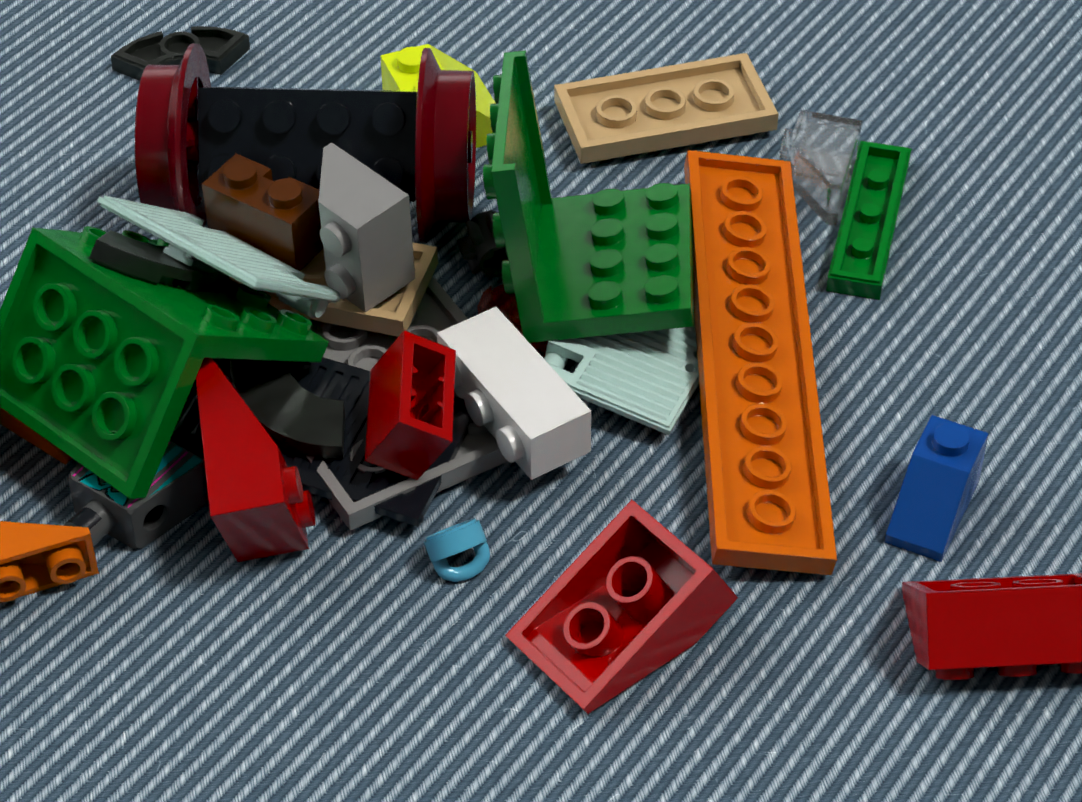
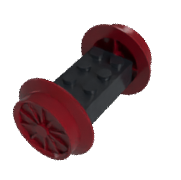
(408, 137)

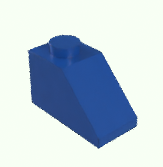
(937, 487)

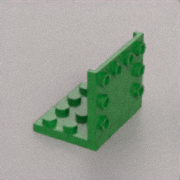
(585, 259)
(112, 359)

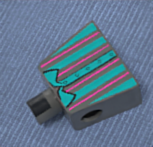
(173, 496)

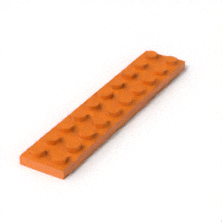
(756, 369)

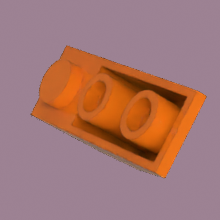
(42, 557)

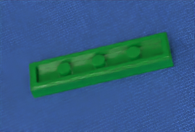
(869, 220)

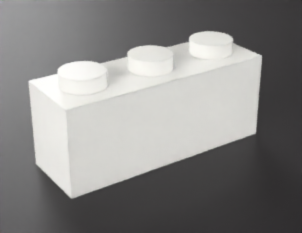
(517, 394)

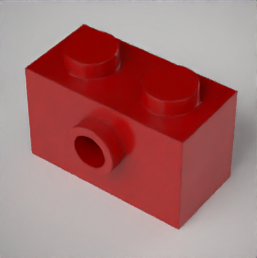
(410, 405)

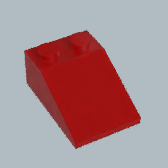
(249, 486)
(621, 610)

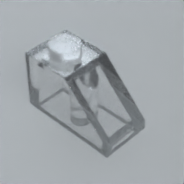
(822, 160)

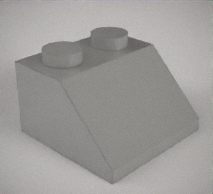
(363, 231)

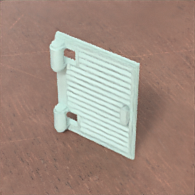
(225, 254)
(633, 374)

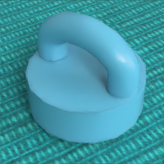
(456, 540)

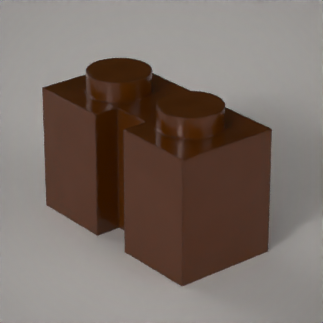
(266, 213)

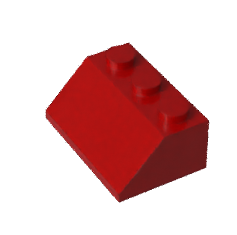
(996, 624)

